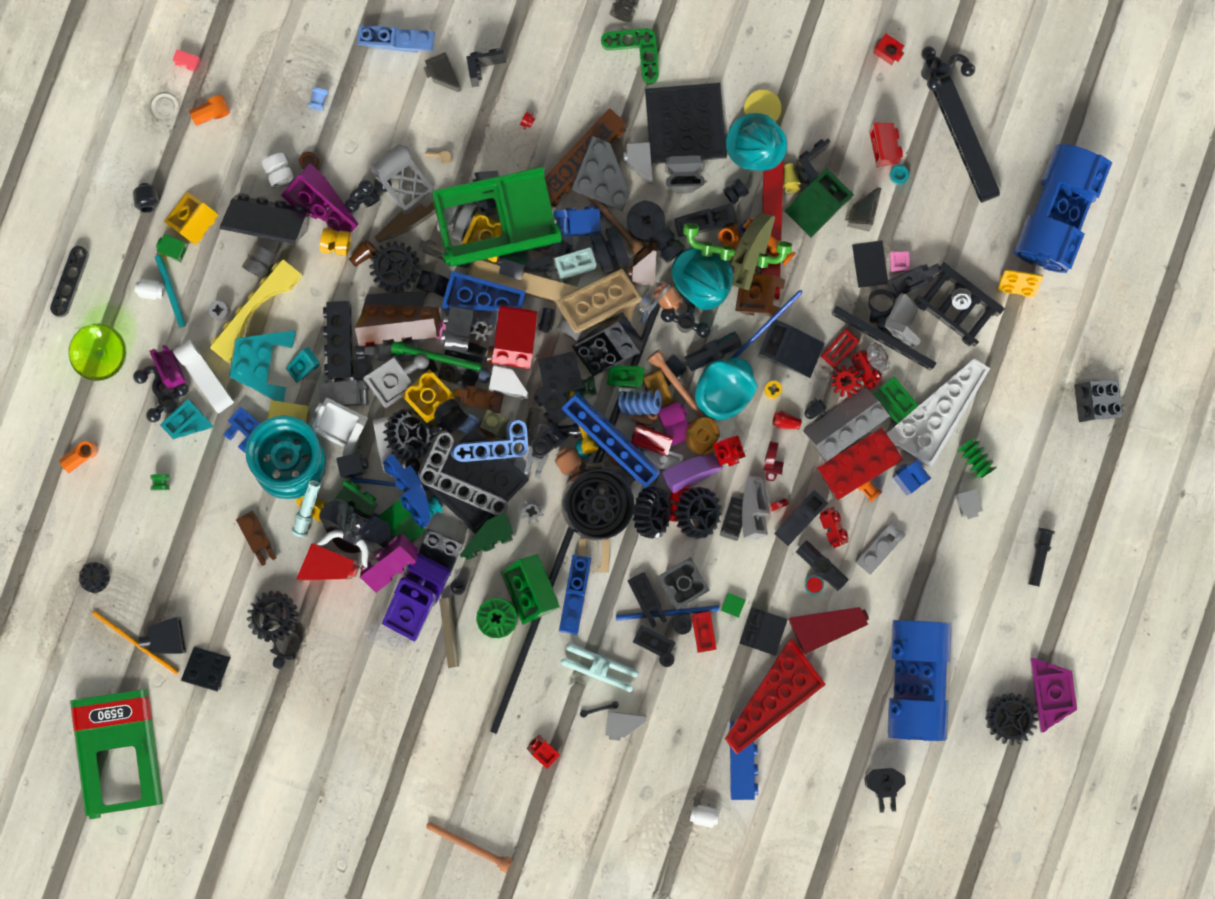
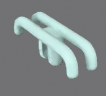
(600, 667)

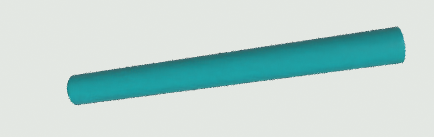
(170, 291)

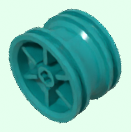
(262, 444)

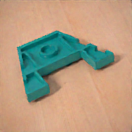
(252, 362)

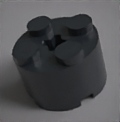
(644, 210)

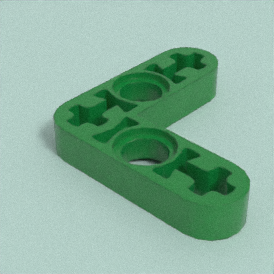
(642, 45)

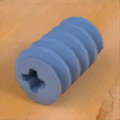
(640, 403)

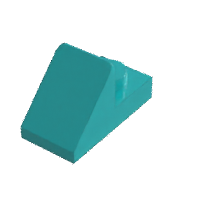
(303, 365)

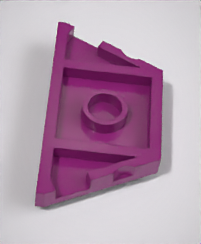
(1053, 693)

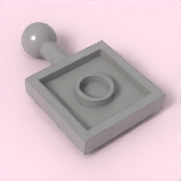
(392, 379)

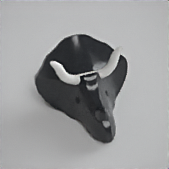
(353, 529)

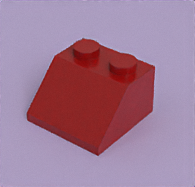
(885, 144)

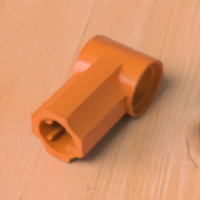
(213, 109)
(725, 240)
(77, 456)

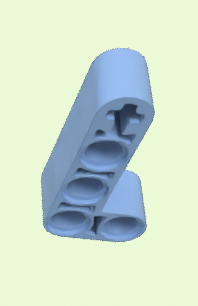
(489, 446)

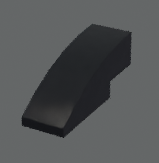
(708, 219)

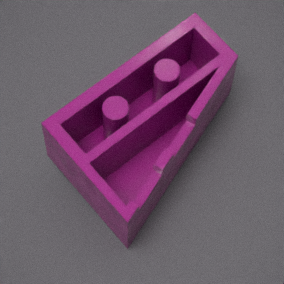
(389, 562)

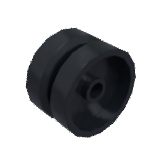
(610, 249)

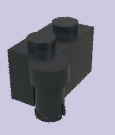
(657, 644)

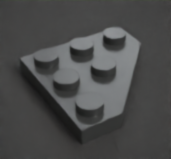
(600, 175)

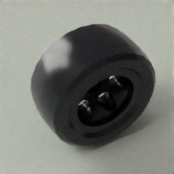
(575, 495)

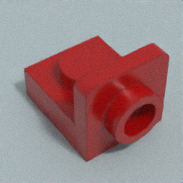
(542, 751)

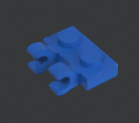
(242, 422)

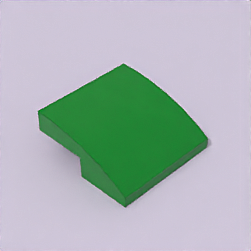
(401, 521)

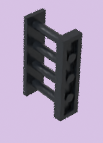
(977, 296)

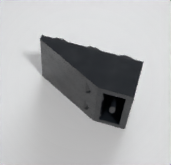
(608, 344)
(791, 348)

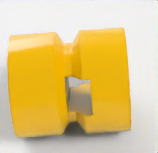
(335, 242)

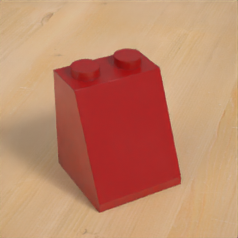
(514, 337)
(326, 565)

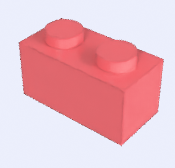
(185, 59)

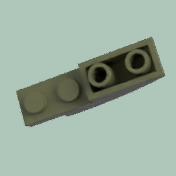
(751, 244)

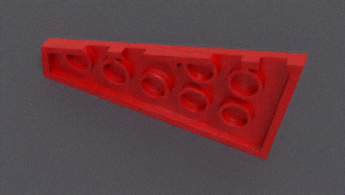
(781, 691)

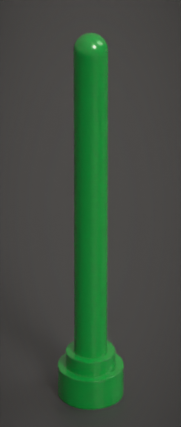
(401, 348)

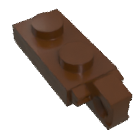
(480, 398)

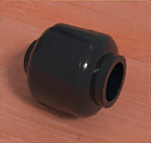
(145, 198)

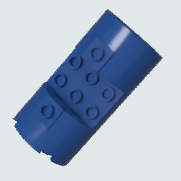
(1070, 186)
(921, 661)

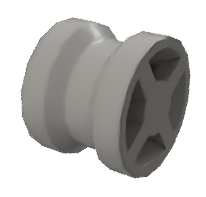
(219, 314)

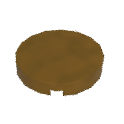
(702, 435)

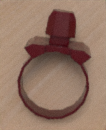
(772, 466)

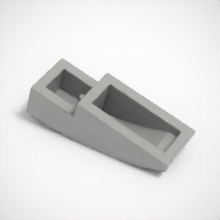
(755, 508)

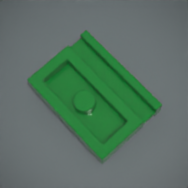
(895, 400)

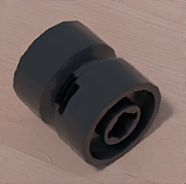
(668, 245)

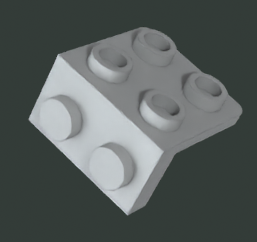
(901, 319)

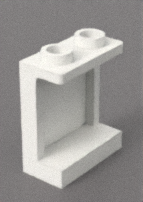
(338, 424)

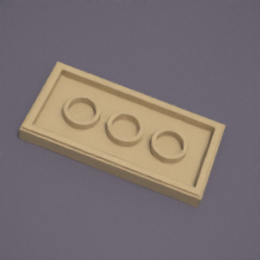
(598, 301)

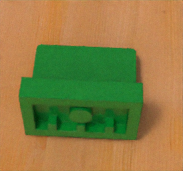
(363, 502)

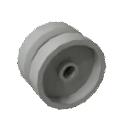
(459, 219)

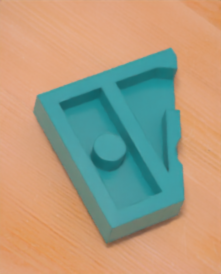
(186, 421)

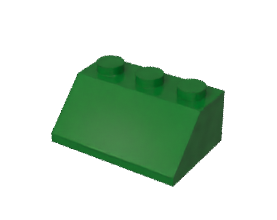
(530, 589)

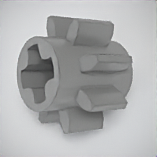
(486, 331)
(529, 507)

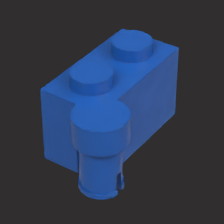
(578, 222)
(911, 477)

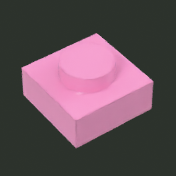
(899, 261)

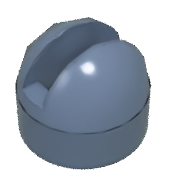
(484, 375)

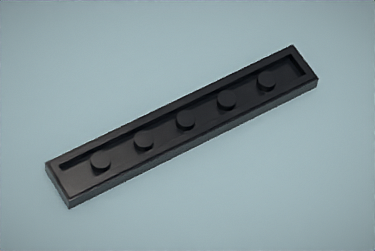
(883, 338)

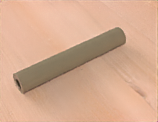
(449, 632)

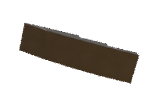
(404, 223)

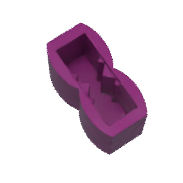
(674, 422)

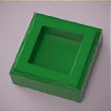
(733, 605)

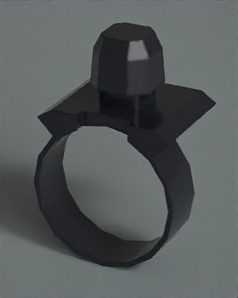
(878, 316)
(454, 418)
(279, 661)

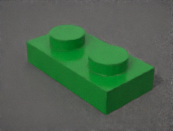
(626, 376)

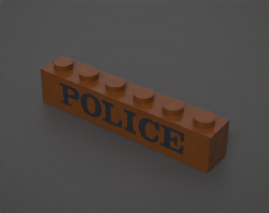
(562, 175)

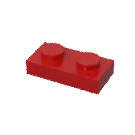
(703, 632)

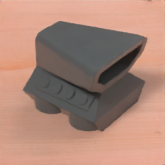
(684, 173)
(683, 583)

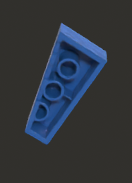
(479, 294)

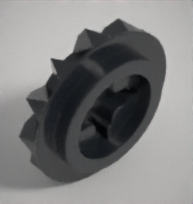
(98, 569)

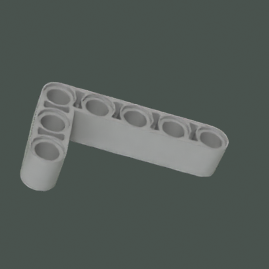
(455, 483)

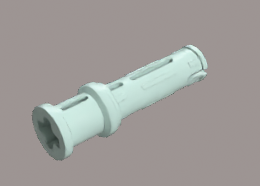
(304, 516)

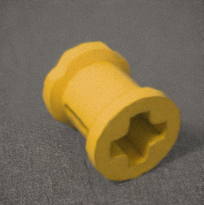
(777, 386)

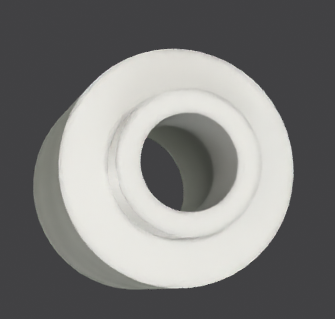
(149, 289)
(704, 816)

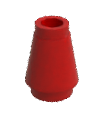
(784, 420)

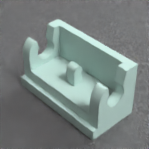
(575, 264)

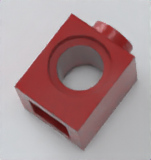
(888, 41)

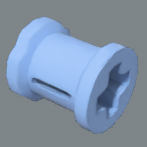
(317, 98)
(469, 423)

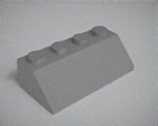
(846, 424)

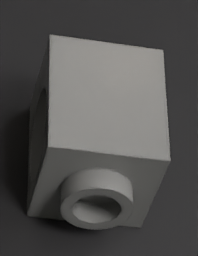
(969, 503)

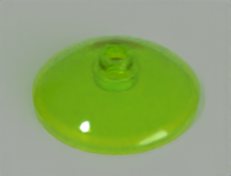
(85, 348)

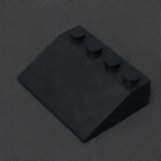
(266, 218)

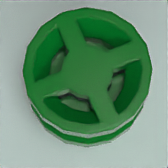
(160, 482)

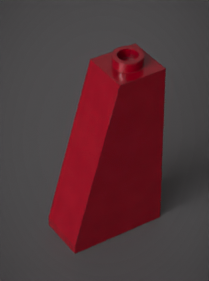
(822, 628)

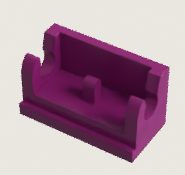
(168, 367)

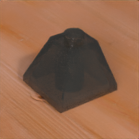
(864, 211)

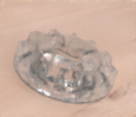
(878, 357)

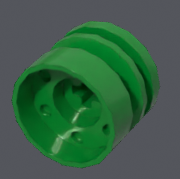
(507, 622)

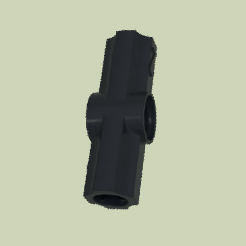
(713, 351)
(813, 556)

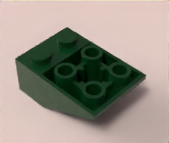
(819, 203)
(492, 532)

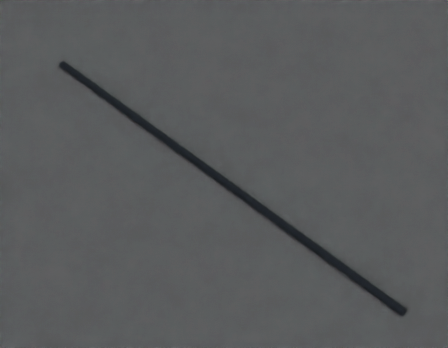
(564, 546)

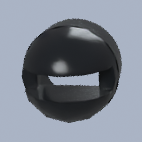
(456, 584)

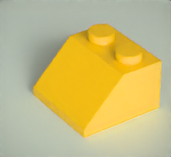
(191, 218)

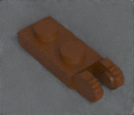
(255, 536)

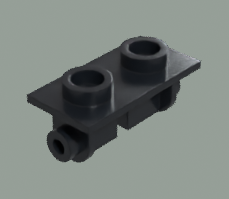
(815, 409)

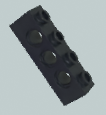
(331, 311)

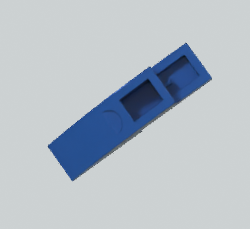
(414, 497)
(575, 594)

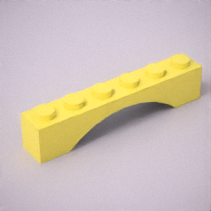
(279, 281)

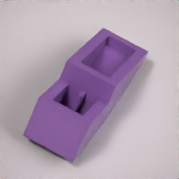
(691, 471)

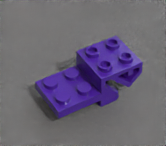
(416, 597)

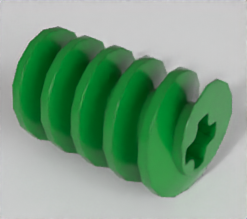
(976, 458)

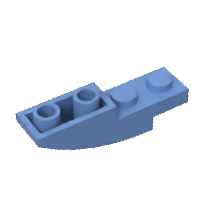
(396, 39)

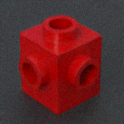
(729, 451)

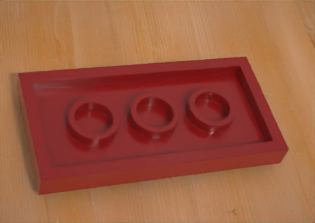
(860, 464)

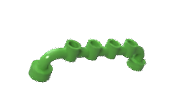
(727, 252)

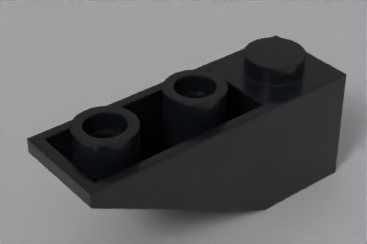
(801, 517)

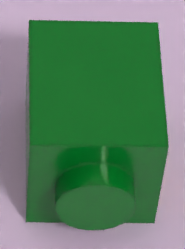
(172, 247)

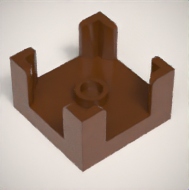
(760, 295)

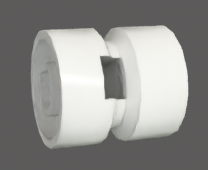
(278, 172)

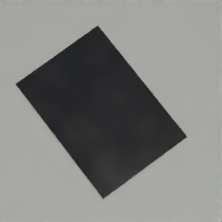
(870, 264)

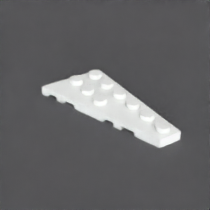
(933, 421)

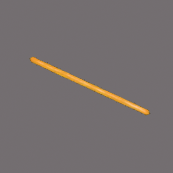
(135, 642)

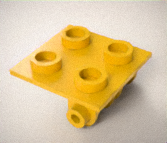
(1019, 283)

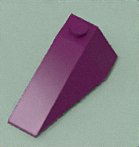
(316, 194)

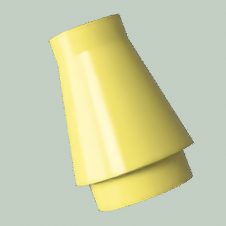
(790, 179)

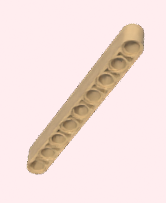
(532, 284)

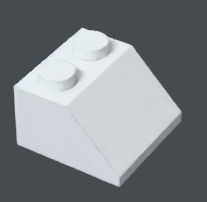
(506, 382)

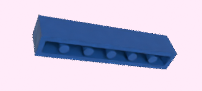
(611, 439)

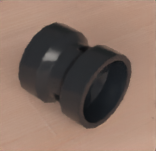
(735, 191)
(682, 625)

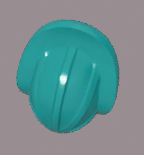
(756, 142)
(702, 278)
(725, 388)

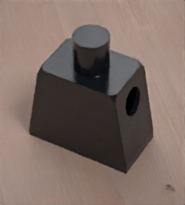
(165, 637)

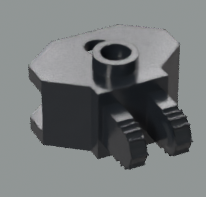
(885, 788)

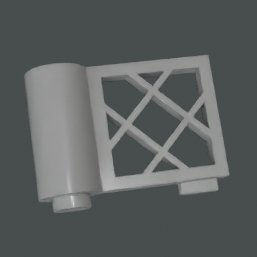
(390, 165)

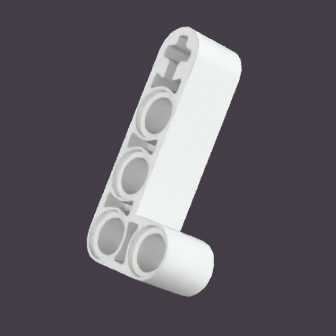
(204, 375)

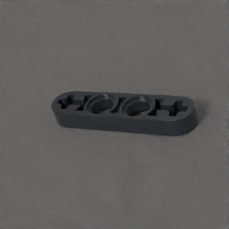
(72, 282)

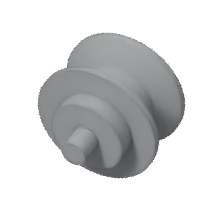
(961, 298)

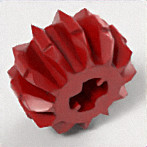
(849, 387)

